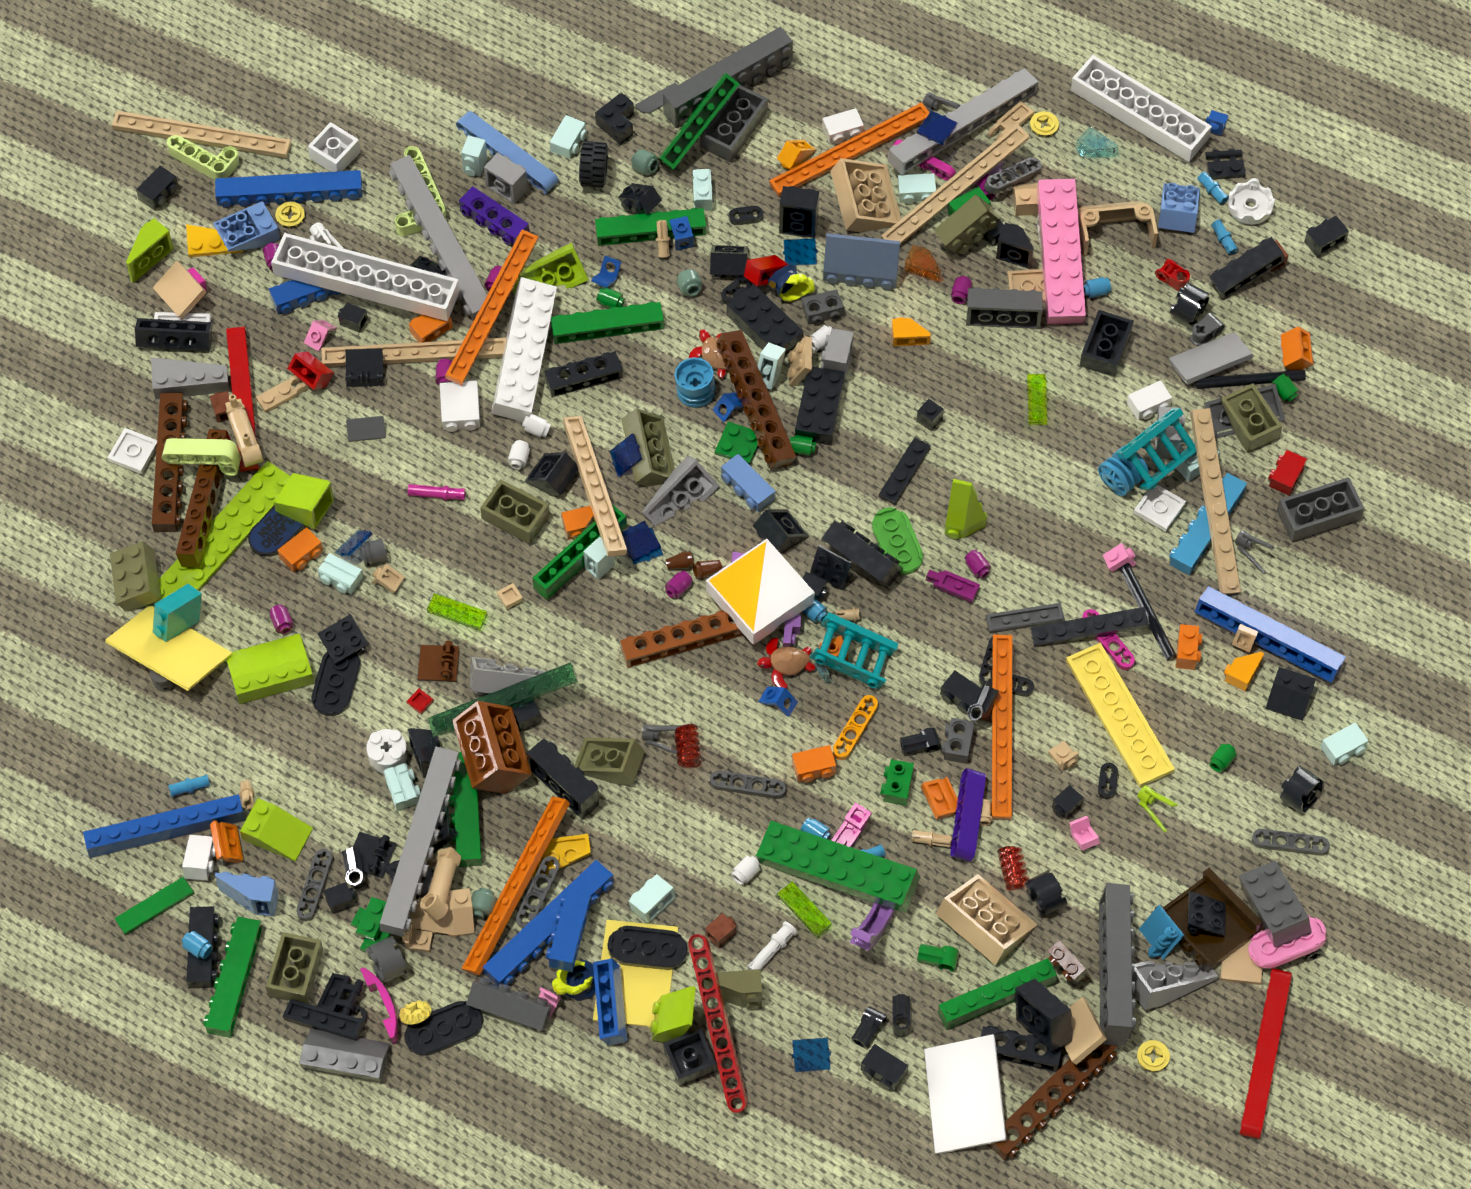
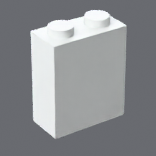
(459, 406)

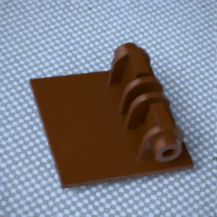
(438, 662)

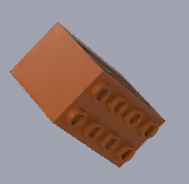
(491, 747)

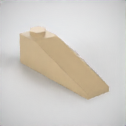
(457, 920)

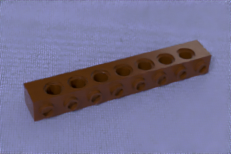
(755, 399)
(200, 509)
(162, 521)
(1051, 1106)

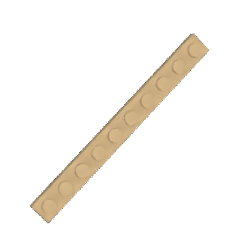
(202, 134)
(957, 185)
(415, 351)
(594, 486)
(1215, 501)

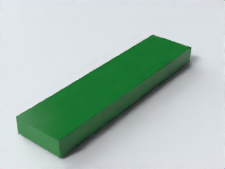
(154, 906)

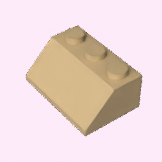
(1025, 199)

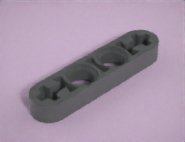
(1014, 177)
(748, 781)
(1290, 839)
(311, 884)
(537, 892)

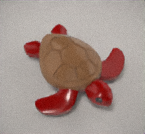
(709, 352)
(785, 661)

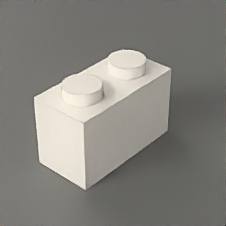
(842, 126)
(1148, 400)
(199, 857)

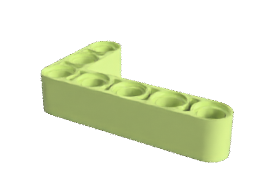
(407, 217)

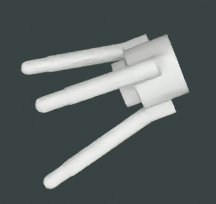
(321, 234)

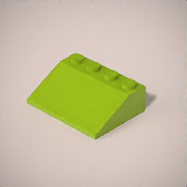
(269, 668)

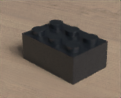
(799, 212)
(1106, 343)
(1043, 1014)

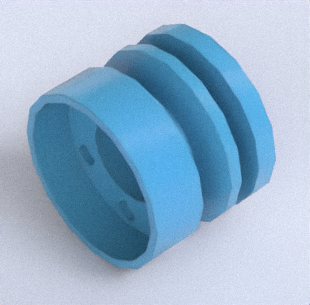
(695, 382)
(1120, 473)

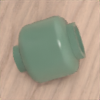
(644, 162)
(689, 282)
(483, 902)

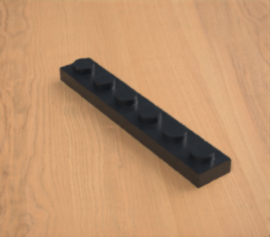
(1089, 627)

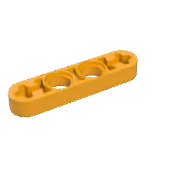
(852, 726)

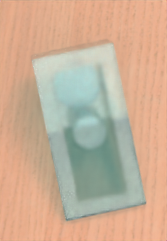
(1095, 145)

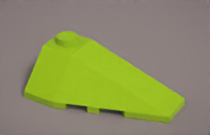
(556, 269)
(964, 511)

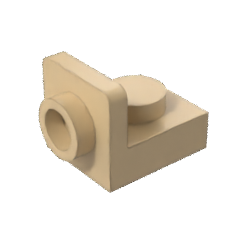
(387, 577)
(1245, 638)
(1064, 756)
(417, 940)

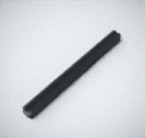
(1248, 379)
(1153, 621)

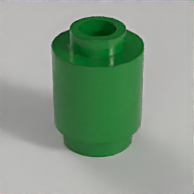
(610, 298)
(1285, 387)
(803, 445)
(1222, 757)

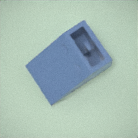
(1179, 207)
(248, 228)
(253, 893)

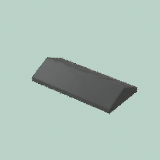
(1221, 420)

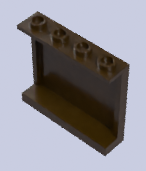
(1207, 947)

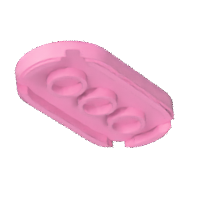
(1267, 956)

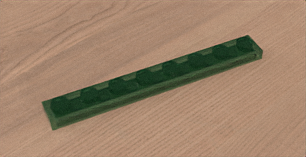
(510, 696)

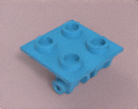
(1160, 933)

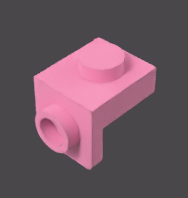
(1118, 557)
(1083, 833)

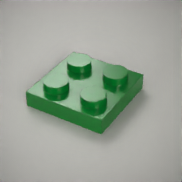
(737, 440)

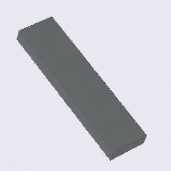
(1024, 618)

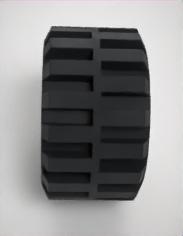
(593, 164)

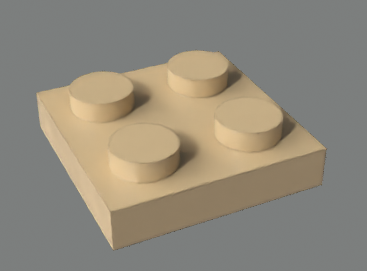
(800, 361)

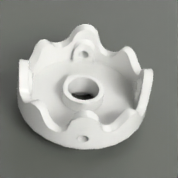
(1250, 192)

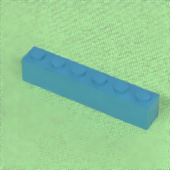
(1198, 538)

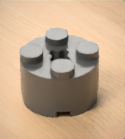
(387, 960)

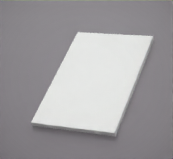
(965, 1094)

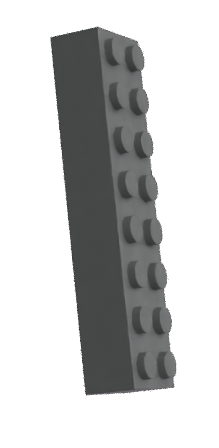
(745, 66)
(1116, 964)

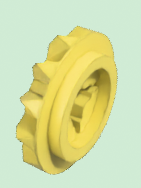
(1042, 117)
(284, 209)
(415, 1012)
(1160, 1050)

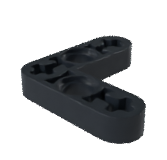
(1021, 680)

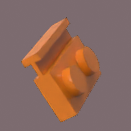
(940, 797)
(226, 842)

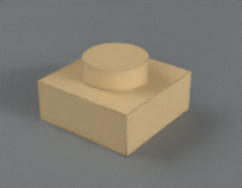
(509, 596)

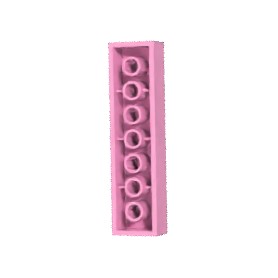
(1060, 251)

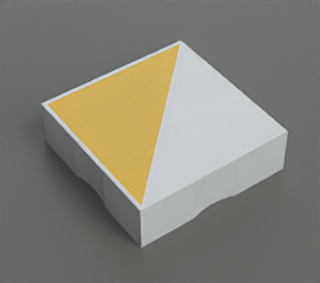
(760, 591)

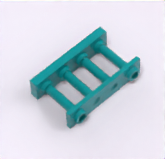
(1143, 441)
(866, 638)

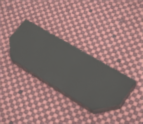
(654, 101)

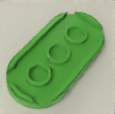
(897, 538)

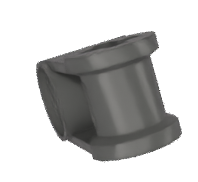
(1206, 329)

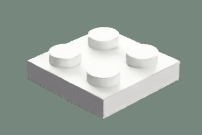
(133, 451)
(1159, 507)

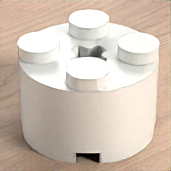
(385, 741)

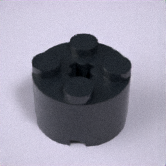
(1190, 304)
(1301, 789)
(1046, 892)

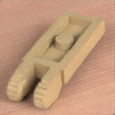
(1017, 115)
(281, 393)

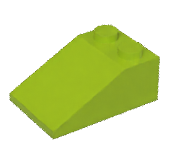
(149, 248)
(275, 830)
(673, 1014)

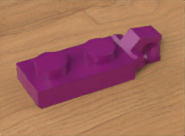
(953, 584)

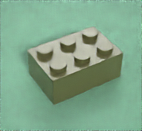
(967, 225)
(515, 511)
(135, 576)
(294, 967)

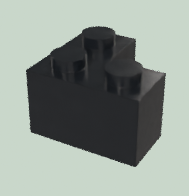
(614, 118)

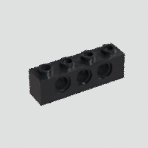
(173, 334)
(577, 381)
(1028, 1056)

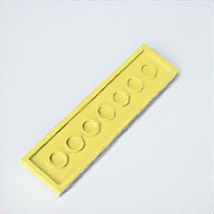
(1120, 715)

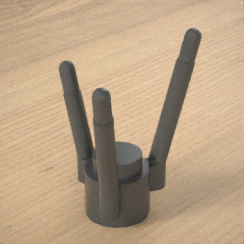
(933, 102)
(1245, 541)
(652, 732)

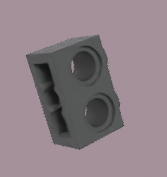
(821, 303)
(959, 741)

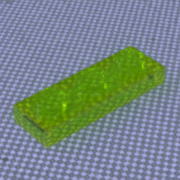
(1037, 399)
(457, 611)
(804, 909)

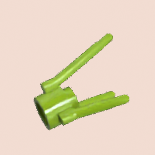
(1149, 796)

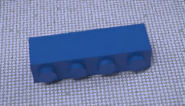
(296, 294)
(569, 930)
(610, 1002)

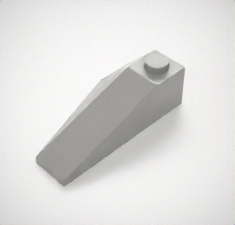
(682, 487)
(490, 677)
(1166, 982)

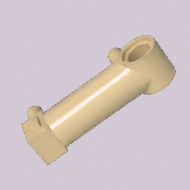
(243, 432)
(435, 901)

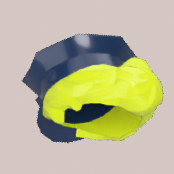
(790, 284)
(576, 984)

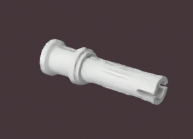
(777, 941)

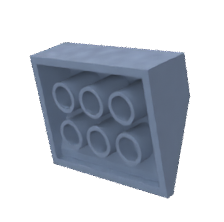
(861, 261)

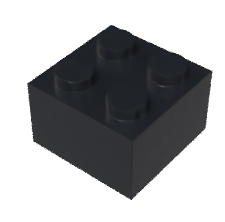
(690, 1057)

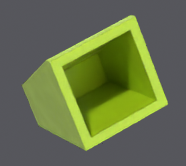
(304, 499)

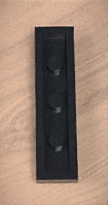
(904, 471)
(323, 1019)

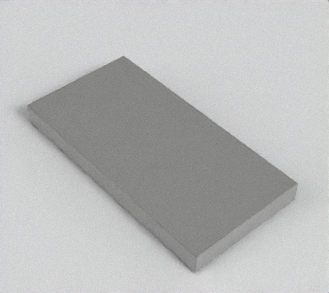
(1210, 358)

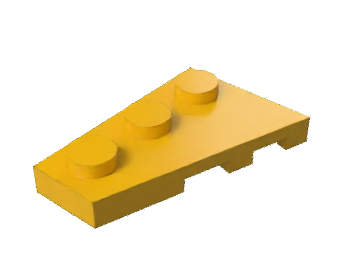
(205, 242)
(566, 850)

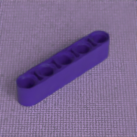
(968, 815)

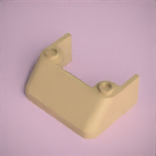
(1091, 215)

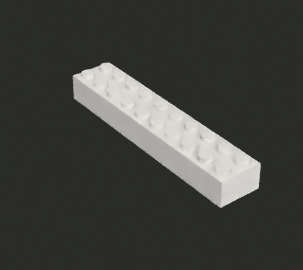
(365, 276)

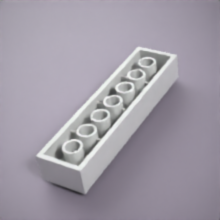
(1141, 108)
(523, 349)

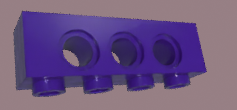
(490, 209)

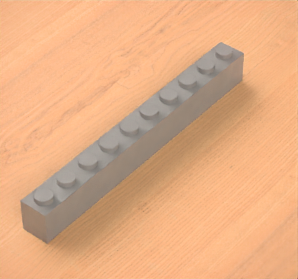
(969, 118)
(438, 233)
(419, 842)

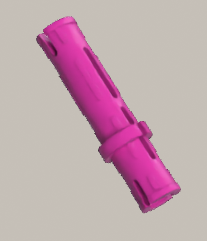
(437, 492)

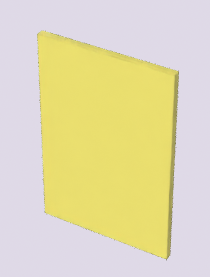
(181, 660)
(639, 984)

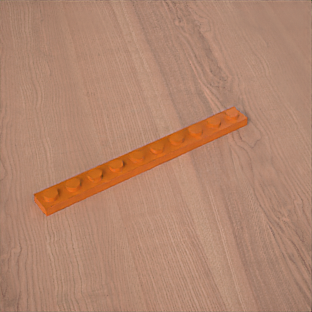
(851, 148)
(491, 307)
(1002, 728)
(515, 885)

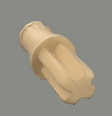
(663, 239)
(246, 794)
(932, 838)

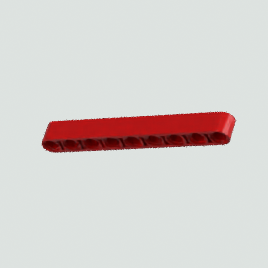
(241, 377)
(711, 1015)
(1265, 1053)

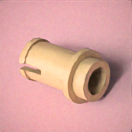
(849, 614)
(985, 818)

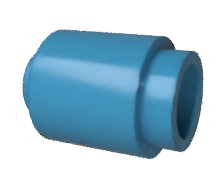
(1097, 287)
(816, 611)
(816, 828)
(197, 945)

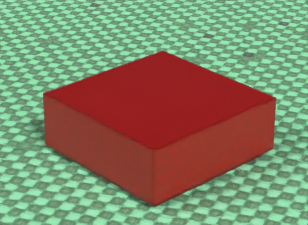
(420, 701)

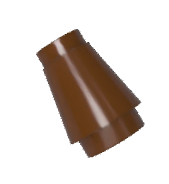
(680, 561)
(704, 569)

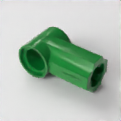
(941, 957)

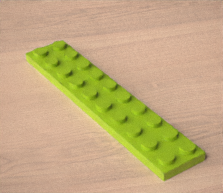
(228, 530)

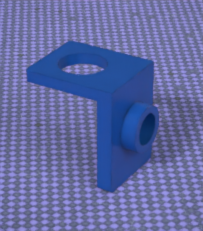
(1217, 121)
(682, 232)
(605, 277)
(731, 401)
(777, 696)

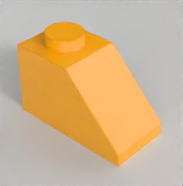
(795, 153)
(909, 333)
(1243, 670)

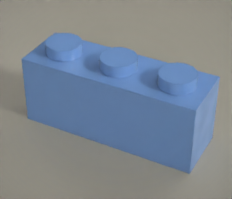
(747, 483)

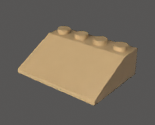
(865, 195)
(985, 919)

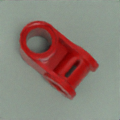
(1172, 274)

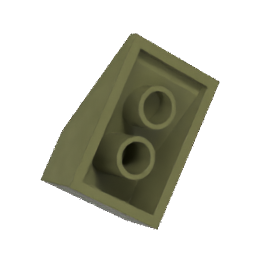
(1251, 418)
(610, 759)
(740, 987)

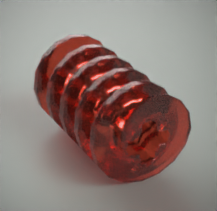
(687, 747)
(1012, 867)

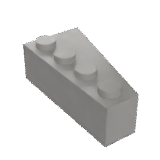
(188, 377)

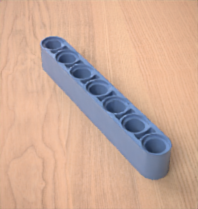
(536, 172)

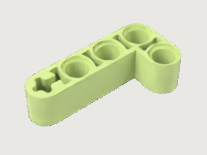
(216, 166)
(203, 451)

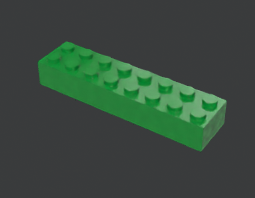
(838, 866)

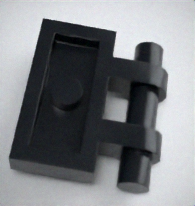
(1225, 169)
(335, 992)

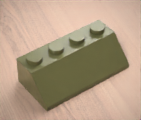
(654, 447)

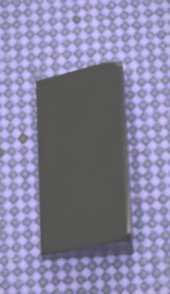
(365, 428)

